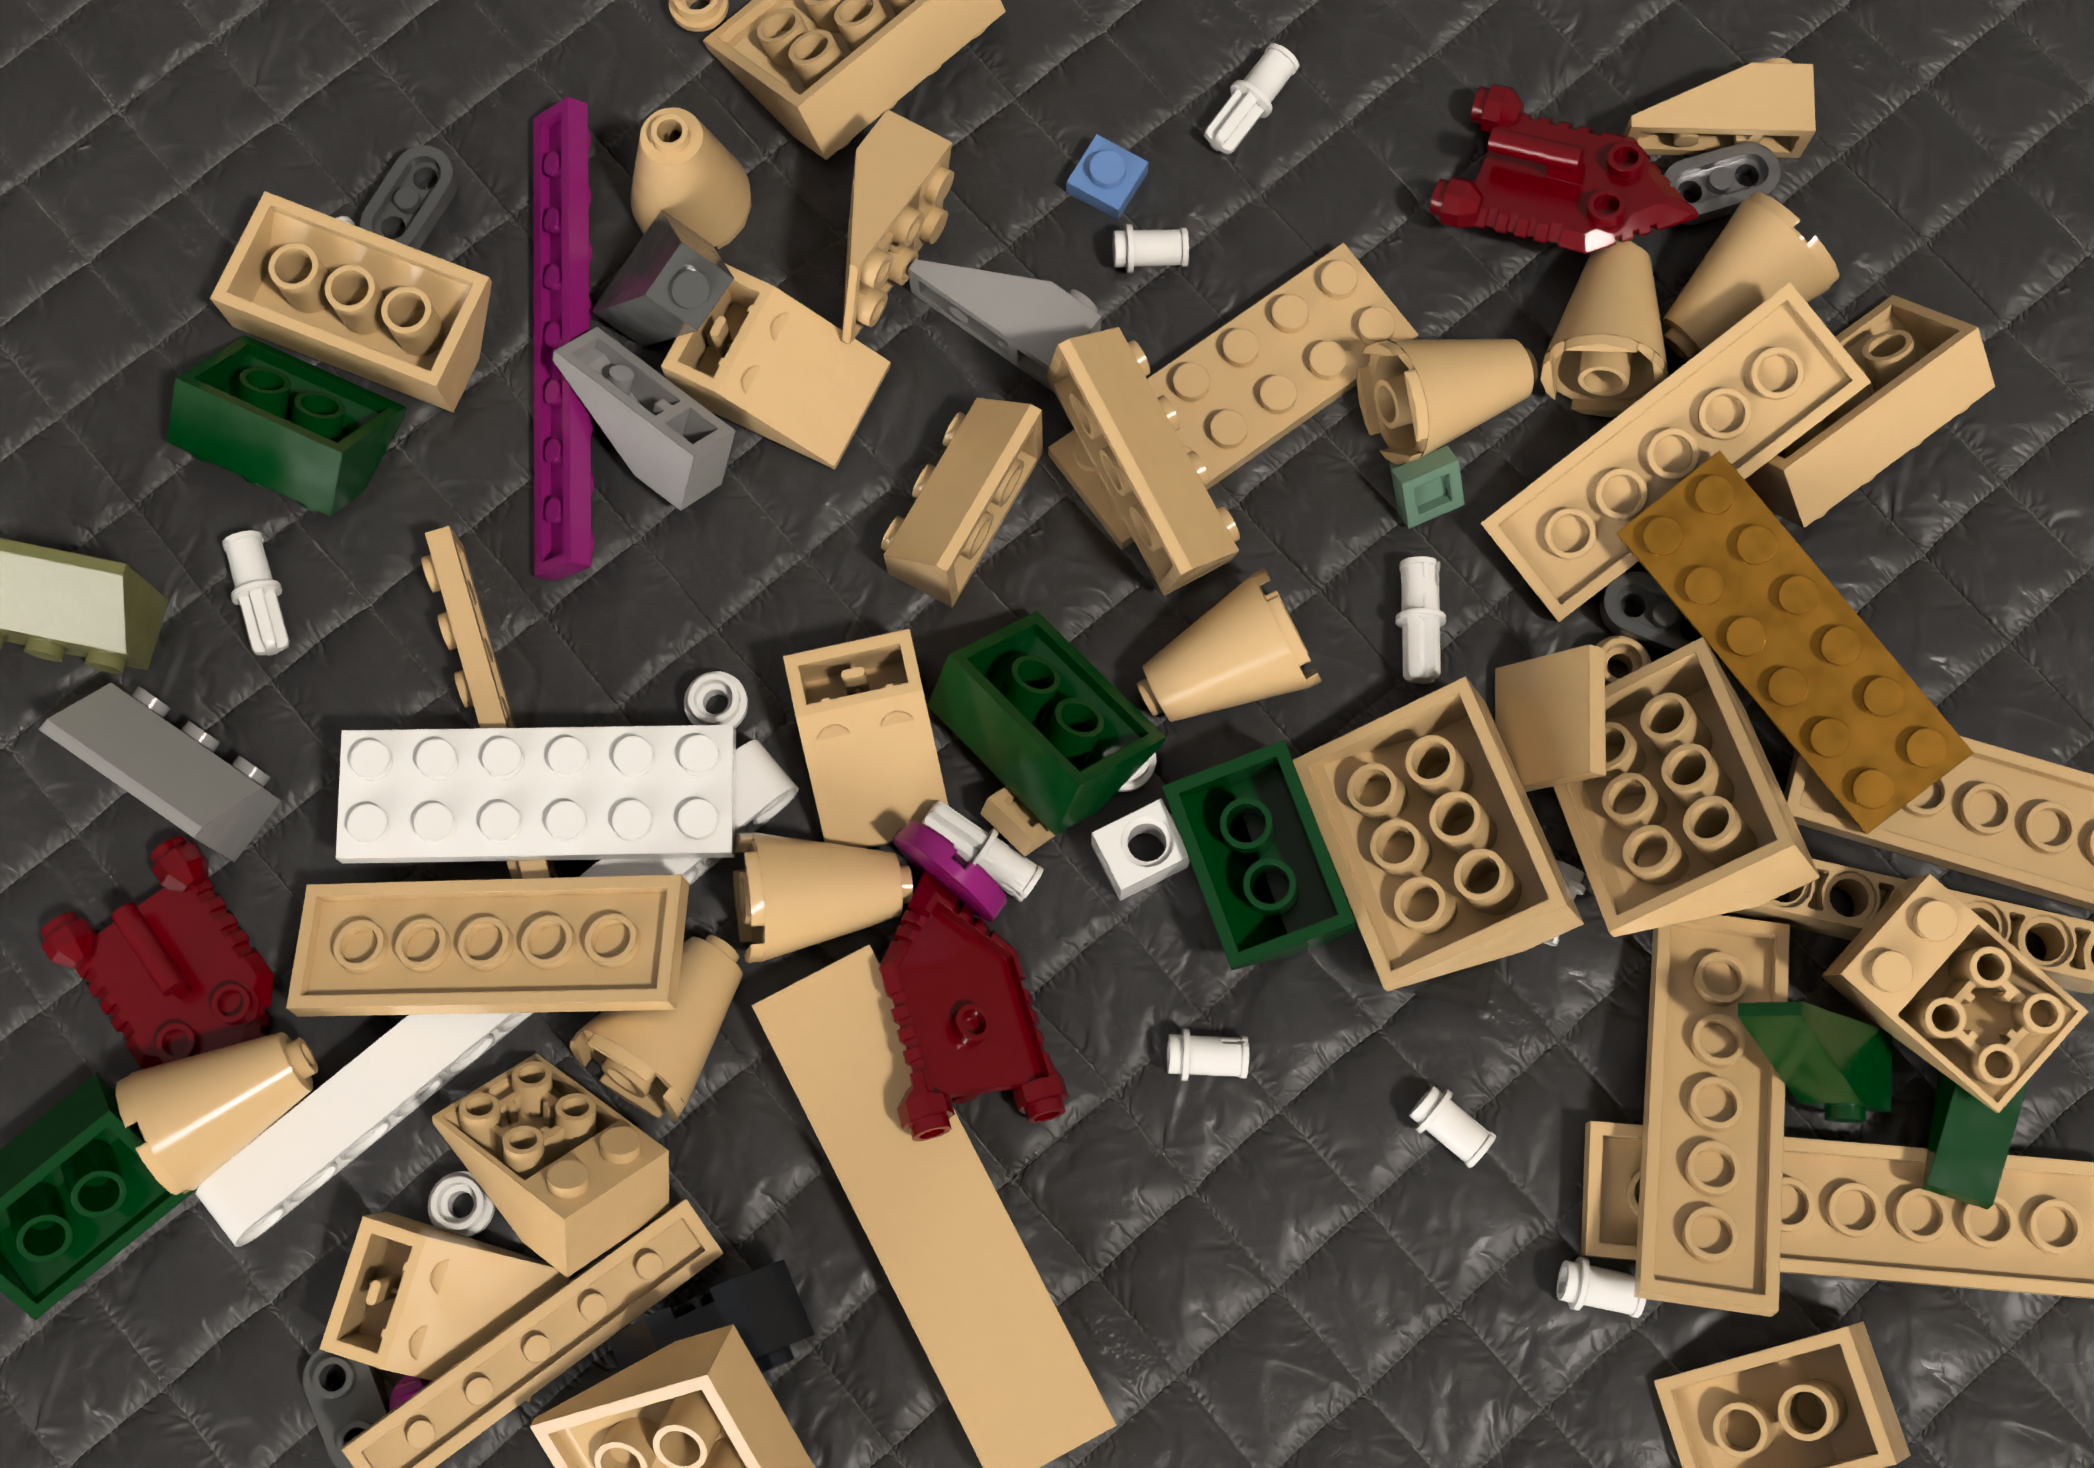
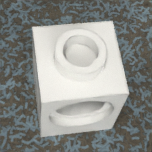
(1124, 870)

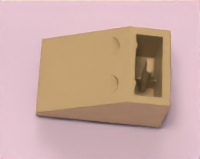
(893, 211)
(777, 370)
(865, 737)
(1955, 991)
(557, 1162)
(428, 1296)

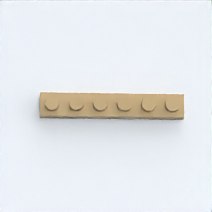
(466, 630)
(538, 1345)

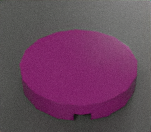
(936, 855)

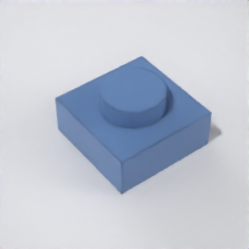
(1107, 177)

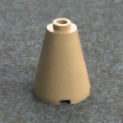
(689, 177)
(1743, 269)
(1609, 335)
(1439, 389)
(1229, 657)
(812, 892)
(659, 1054)
(212, 1105)

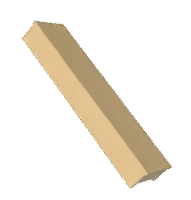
(934, 1224)

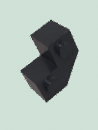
(758, 1303)

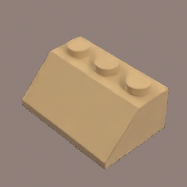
(964, 497)

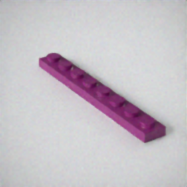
(560, 315)

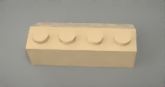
(356, 301)
(1921, 377)
(1142, 458)

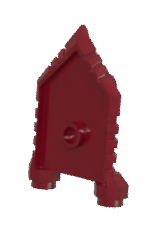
(1558, 181)
(172, 966)
(963, 1016)

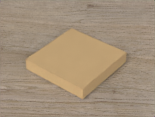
(1554, 716)

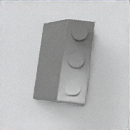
(167, 766)

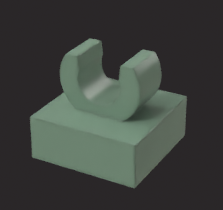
(1427, 486)

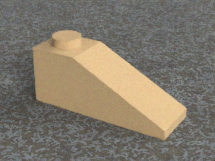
(1755, 103)

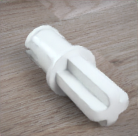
(1251, 98)
(256, 592)
(1420, 619)
(1006, 866)

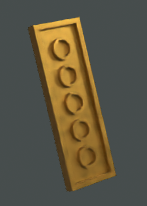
(1794, 643)

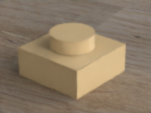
(1015, 821)

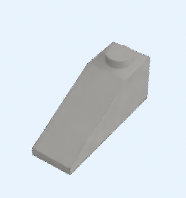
(1007, 312)
(649, 420)

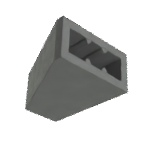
(665, 284)

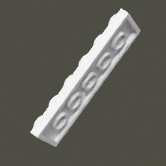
(536, 794)

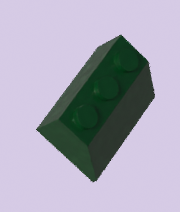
(283, 424)
(1043, 720)
(1259, 857)
(72, 1197)

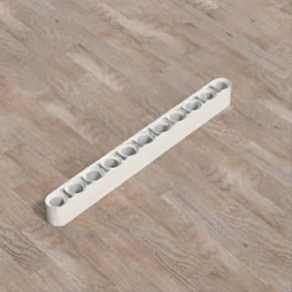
(418, 1059)

